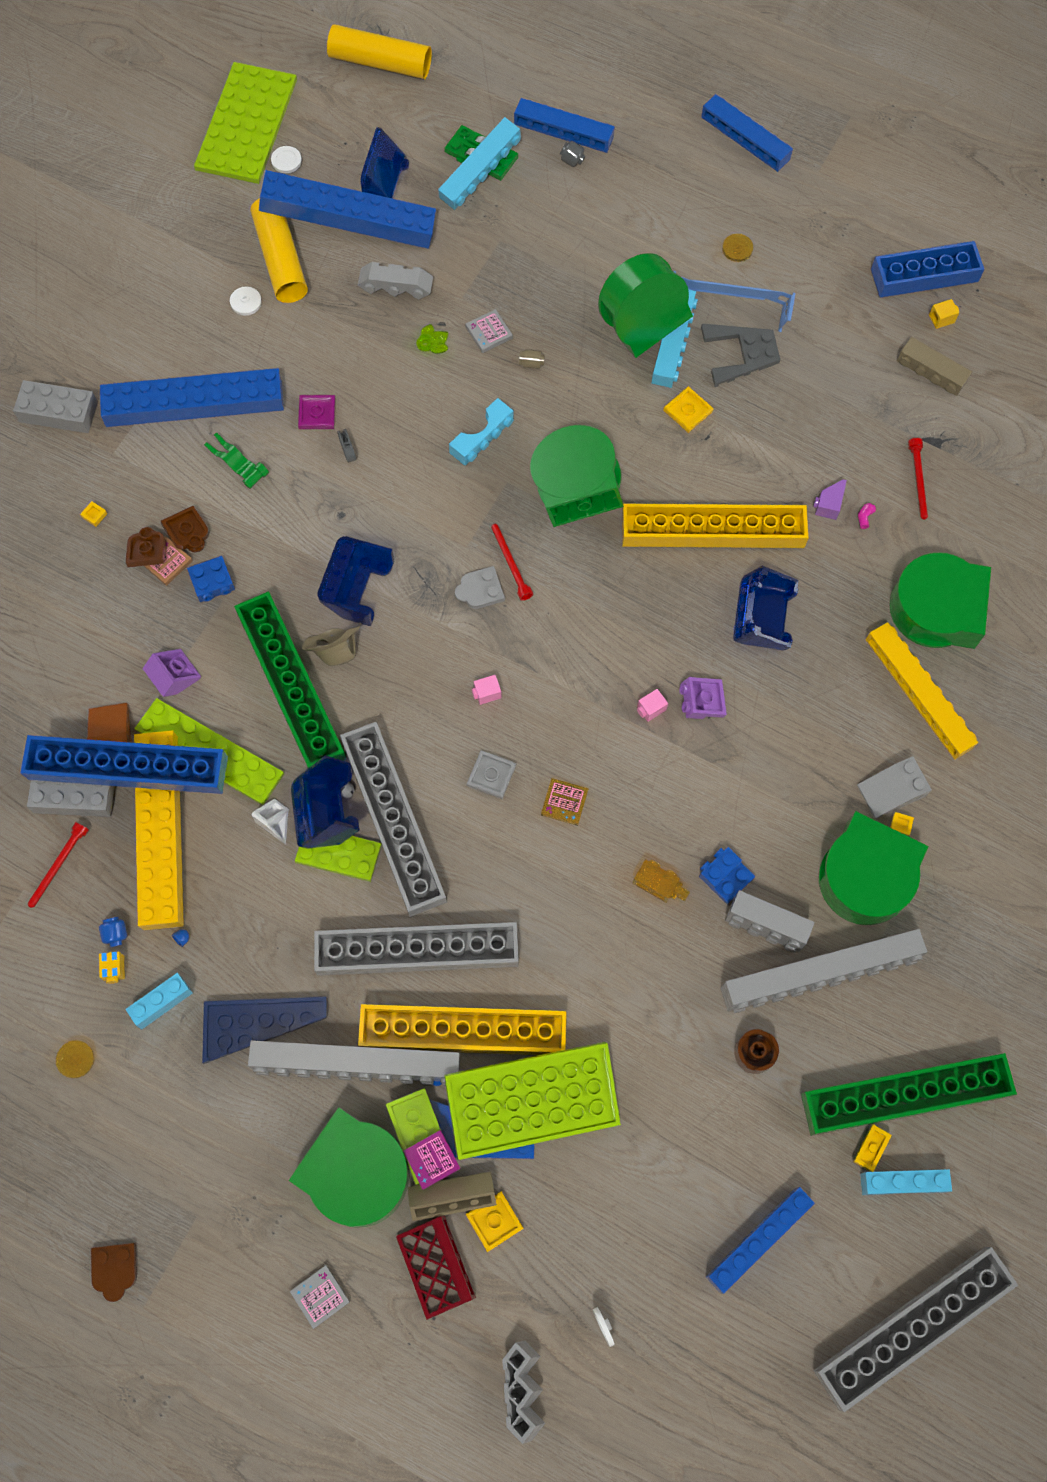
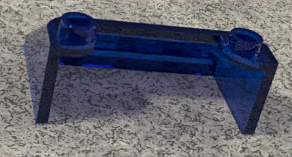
(382, 165)

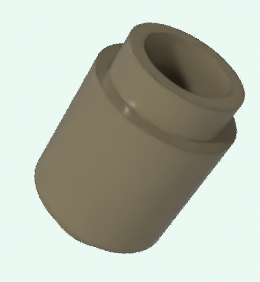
(531, 359)

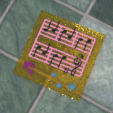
(564, 801)

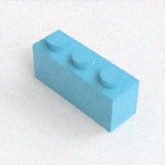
(159, 1001)

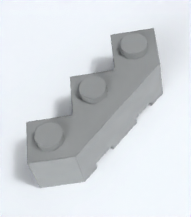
(395, 280)
(521, 1392)

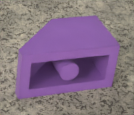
(830, 500)

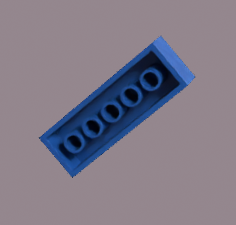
(927, 269)

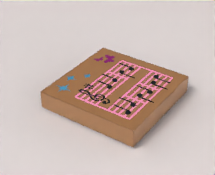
(175, 562)

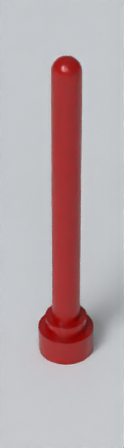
(916, 446)
(524, 591)
(77, 832)

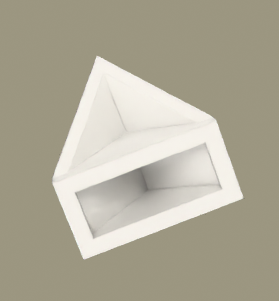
(273, 818)

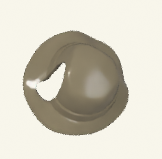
(340, 647)

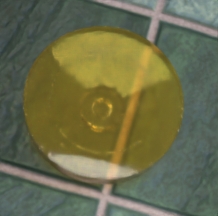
(737, 247)
(75, 1059)

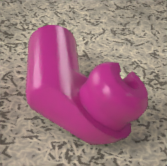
(863, 515)

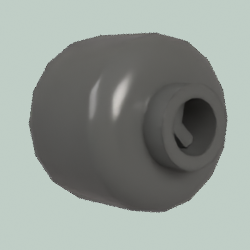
(572, 153)

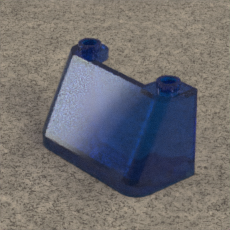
(764, 608)

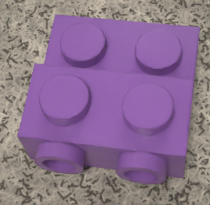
(703, 698)

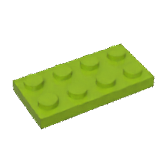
(352, 858)
(413, 1120)

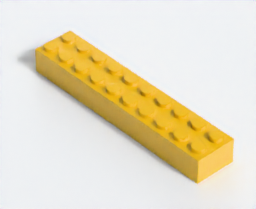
(714, 525)
(158, 849)
(462, 1029)

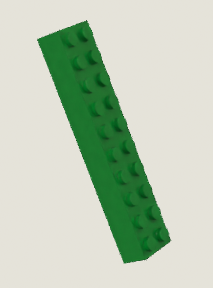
(289, 679)
(908, 1094)

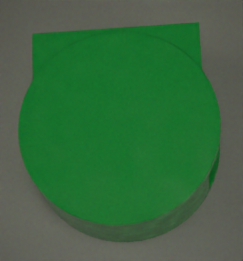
(644, 301)
(576, 474)
(942, 601)
(870, 871)
(354, 1172)

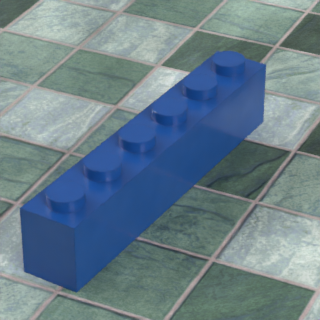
(564, 125)
(747, 132)
(760, 1240)

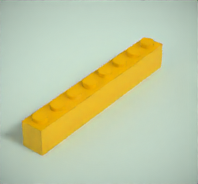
(921, 690)

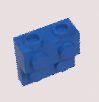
(211, 579)
(726, 874)

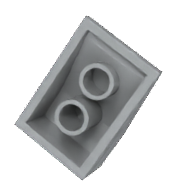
(894, 787)

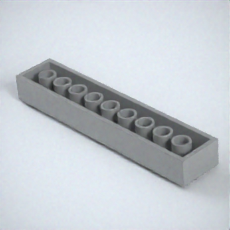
(393, 819)
(415, 948)
(823, 970)
(352, 1062)
(915, 1328)

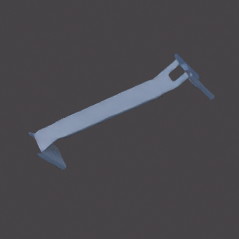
(747, 292)

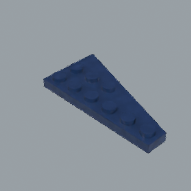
(235, 1023)

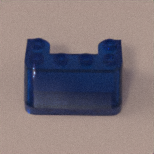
(348, 577)
(319, 804)

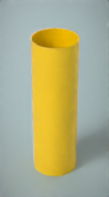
(379, 51)
(279, 255)

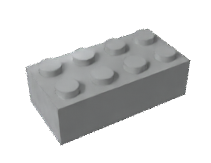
(55, 406)
(70, 798)
(769, 922)

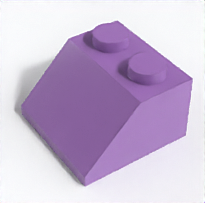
(171, 672)

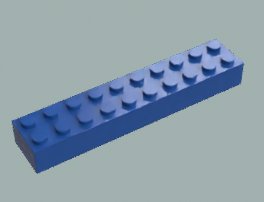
(346, 209)
(191, 397)
(124, 764)

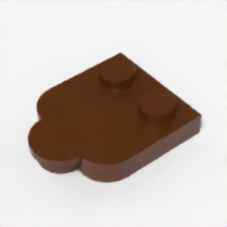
(186, 530)
(145, 548)
(113, 1269)

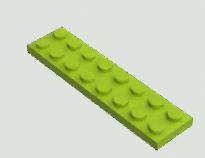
(243, 770)

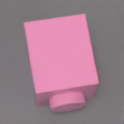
(486, 690)
(652, 705)

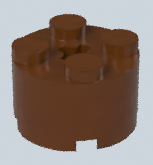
(757, 1040)

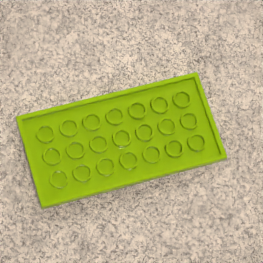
(245, 122)
(532, 1100)

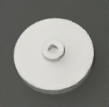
(286, 159)
(245, 301)
(604, 1326)

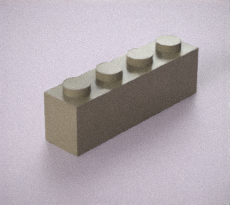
(934, 366)
(452, 1196)

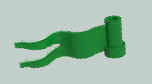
(238, 463)

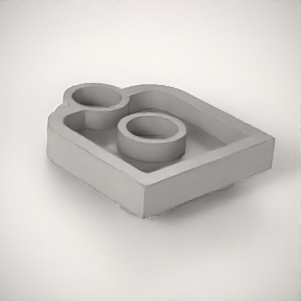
(480, 588)

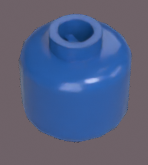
(113, 931)

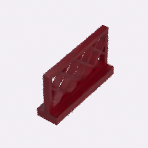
(452, 1258)

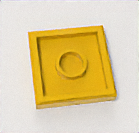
(688, 409)
(495, 1223)

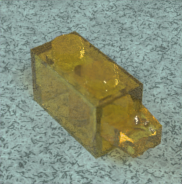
(659, 882)

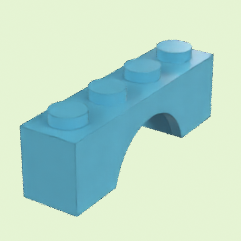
(467, 446)
(906, 1182)

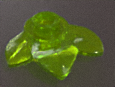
(434, 339)

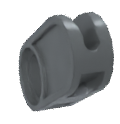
(346, 446)

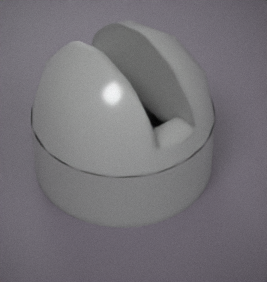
(347, 790)

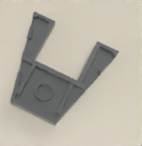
(757, 348)

